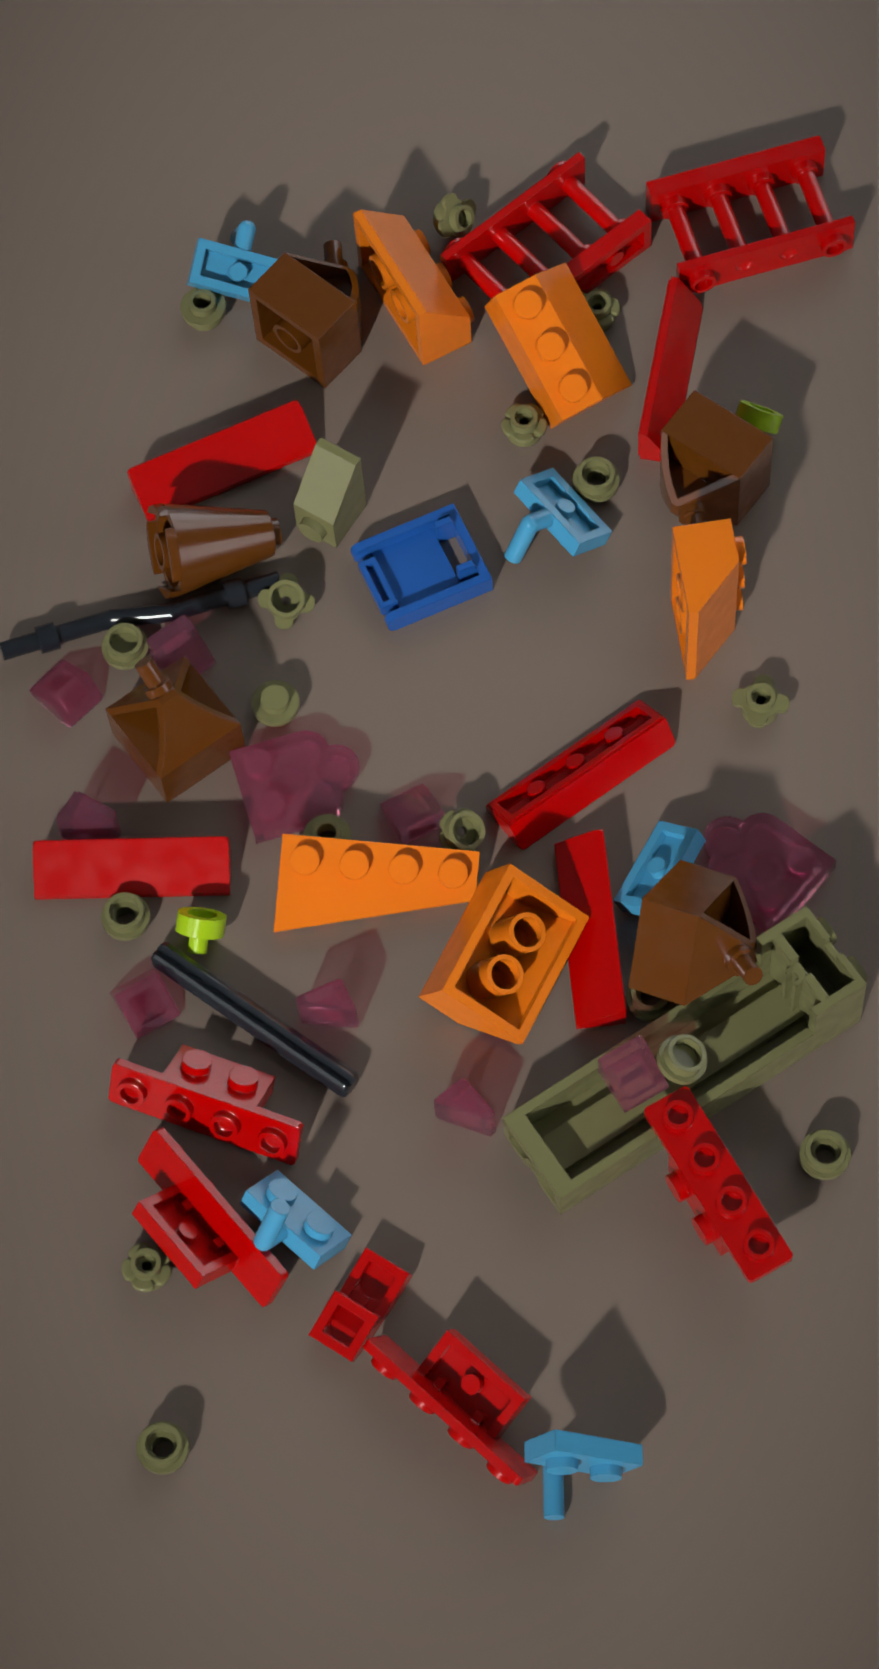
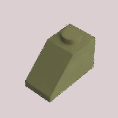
(330, 494)

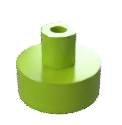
(759, 416)
(200, 926)

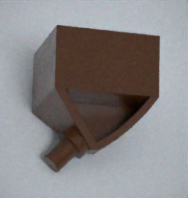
(310, 312)
(712, 463)
(174, 726)
(693, 935)

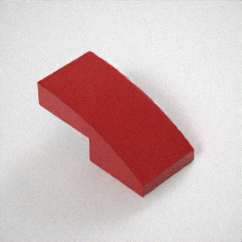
(360, 1305)

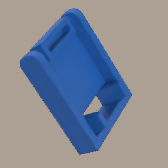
(412, 573)

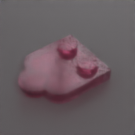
(292, 781)
(771, 863)

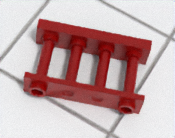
(737, 178)
(589, 262)

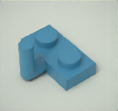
(228, 268)
(559, 510)
(660, 854)
(294, 1219)
(572, 1452)

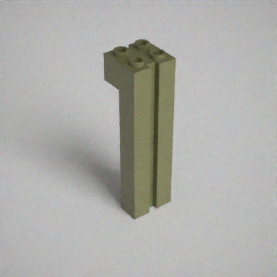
(807, 996)

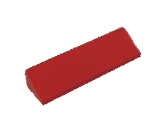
(670, 365)
(224, 459)
(581, 774)
(132, 866)
(595, 957)

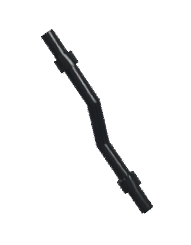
(48, 637)

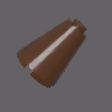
(207, 543)

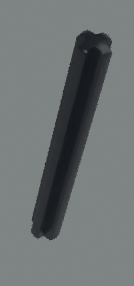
(255, 1019)

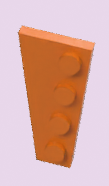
(356, 879)

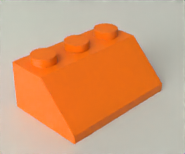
(412, 284)
(557, 344)
(705, 588)
(504, 955)

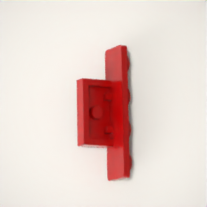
(211, 1099)
(715, 1187)
(200, 1226)
(465, 1393)

